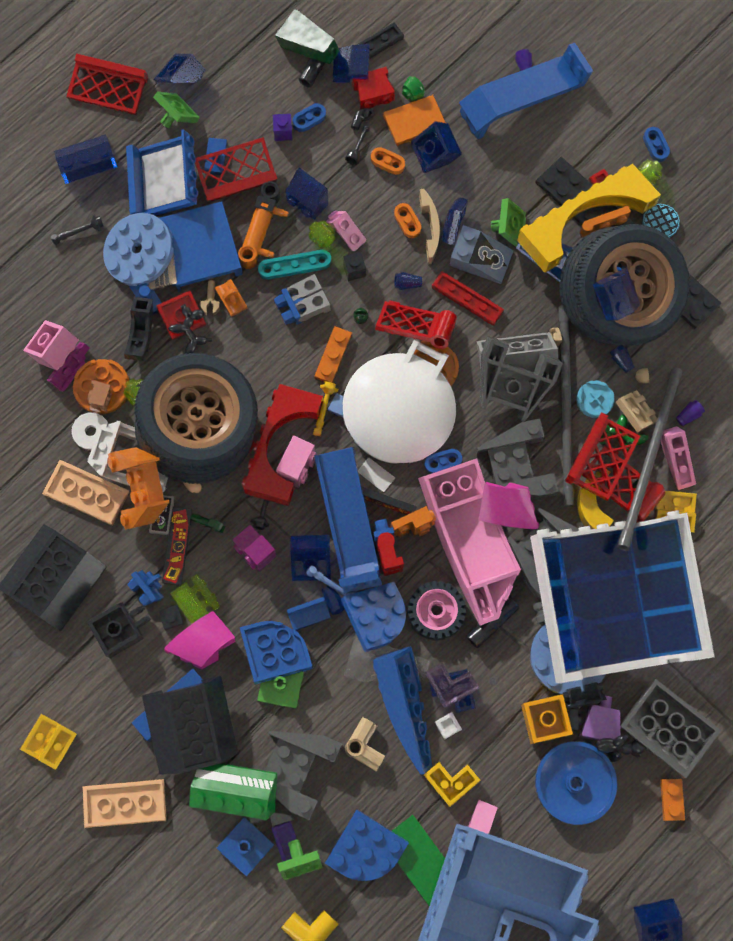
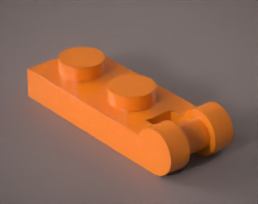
(604, 221)

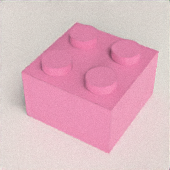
(51, 345)
(296, 461)

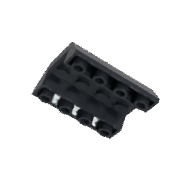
(52, 577)
(190, 727)

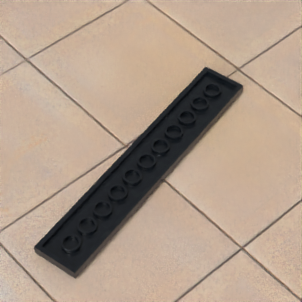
(565, 182)

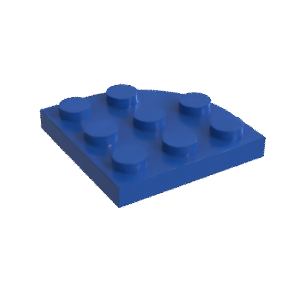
(376, 615)
(274, 650)
(366, 849)

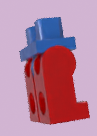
(385, 541)

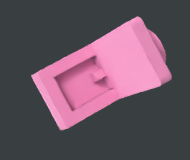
(347, 229)

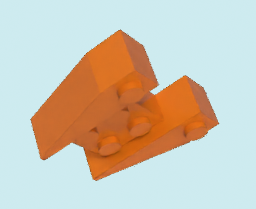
(144, 484)

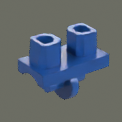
(149, 584)

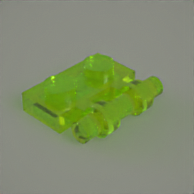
(188, 601)

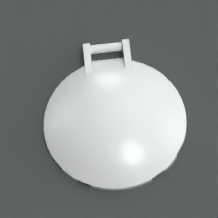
(400, 406)

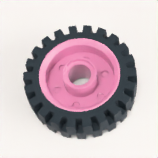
(436, 626)

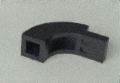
(140, 329)

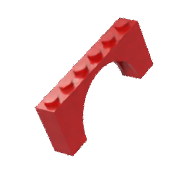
(287, 406)

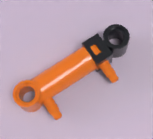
(264, 211)

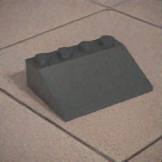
(670, 728)

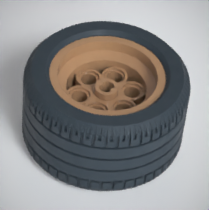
(661, 277)
(206, 381)

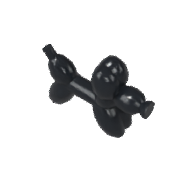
(186, 328)
(616, 747)

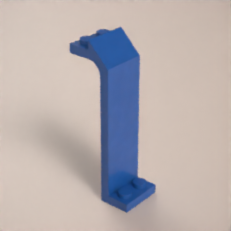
(524, 89)
(348, 520)

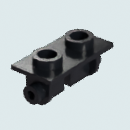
(575, 698)

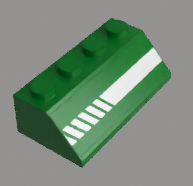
(234, 790)

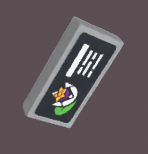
(162, 523)

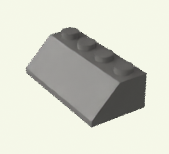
(526, 349)

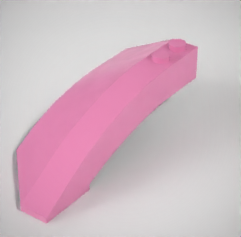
(473, 547)

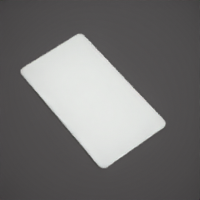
(376, 474)

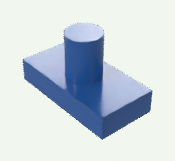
(213, 146)
(144, 291)

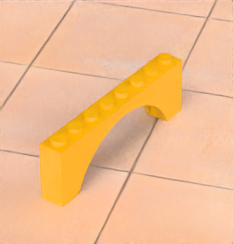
(622, 189)

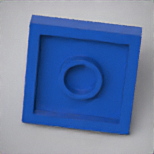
(245, 846)

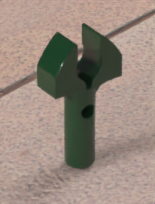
(211, 523)

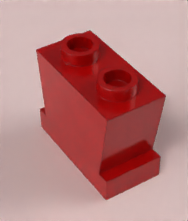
(375, 89)

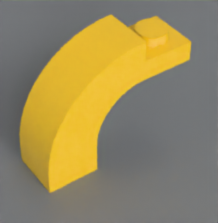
(588, 508)

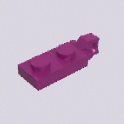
(64, 375)

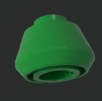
(413, 89)

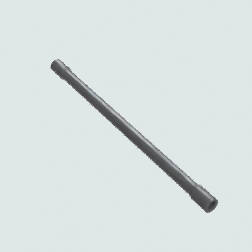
(568, 490)
(627, 533)

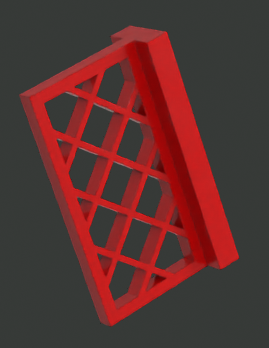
(111, 69)
(239, 185)
(586, 454)

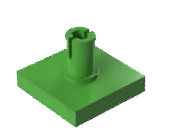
(176, 109)
(511, 221)
(282, 690)
(299, 863)

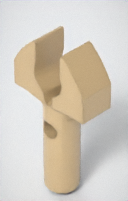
(210, 299)

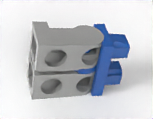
(303, 300)

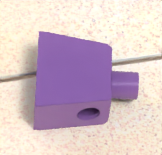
(601, 721)

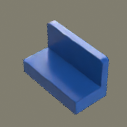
(308, 614)

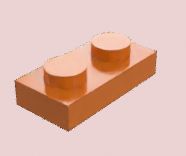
(672, 799)

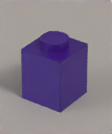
(282, 127)

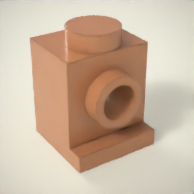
(100, 396)

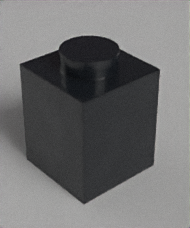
(354, 266)

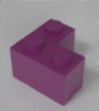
(256, 548)

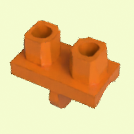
(231, 298)

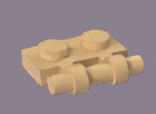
(637, 411)

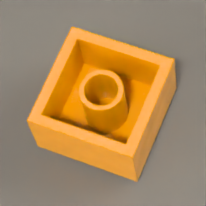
(546, 719)

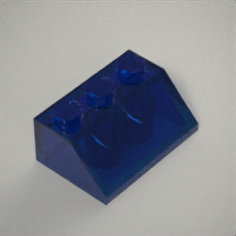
(85, 159)

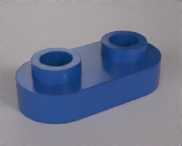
(307, 117)
(657, 145)
(442, 460)

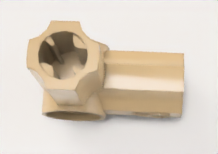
(366, 754)

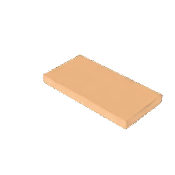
(86, 492)
(124, 803)

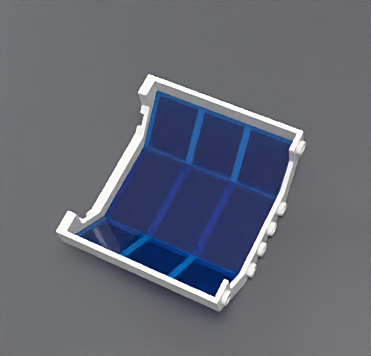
(618, 606)

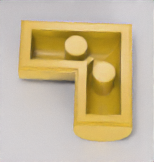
(449, 787)
(318, 931)

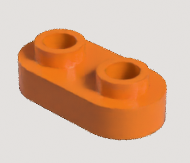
(388, 160)
(407, 221)

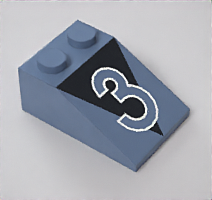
(480, 255)

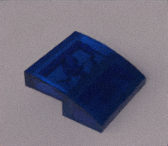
(351, 63)

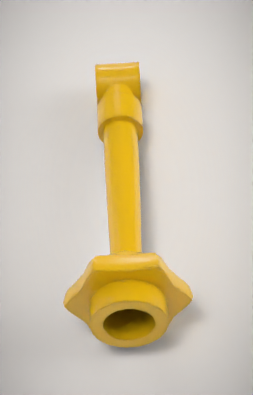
(328, 388)

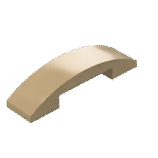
(428, 206)

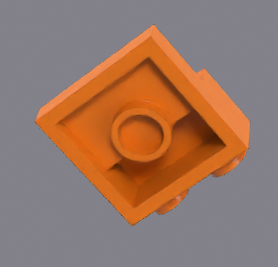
(418, 522)

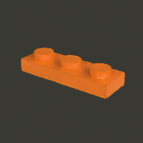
(333, 355)

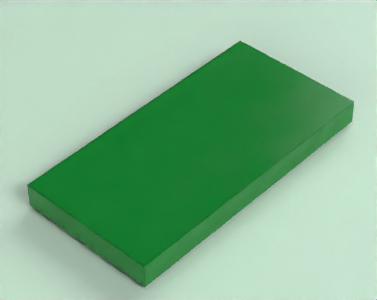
(421, 858)

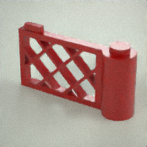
(438, 334)
(652, 496)

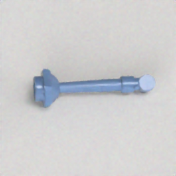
(312, 571)

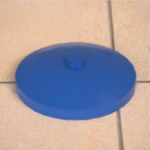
(576, 783)

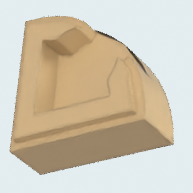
(555, 332)

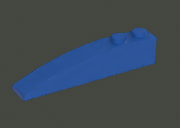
(400, 692)

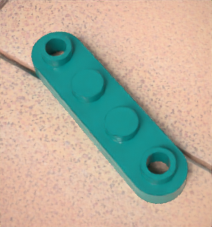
(294, 264)

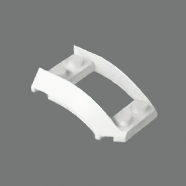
(105, 443)

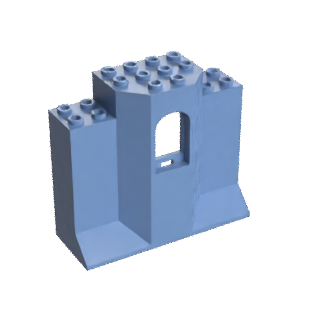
(497, 881)

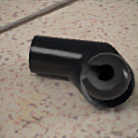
(361, 116)

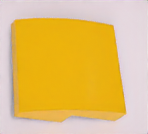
(677, 501)
(48, 741)

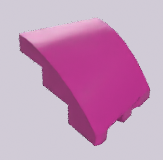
(508, 506)
(201, 641)

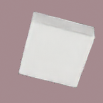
(448, 725)

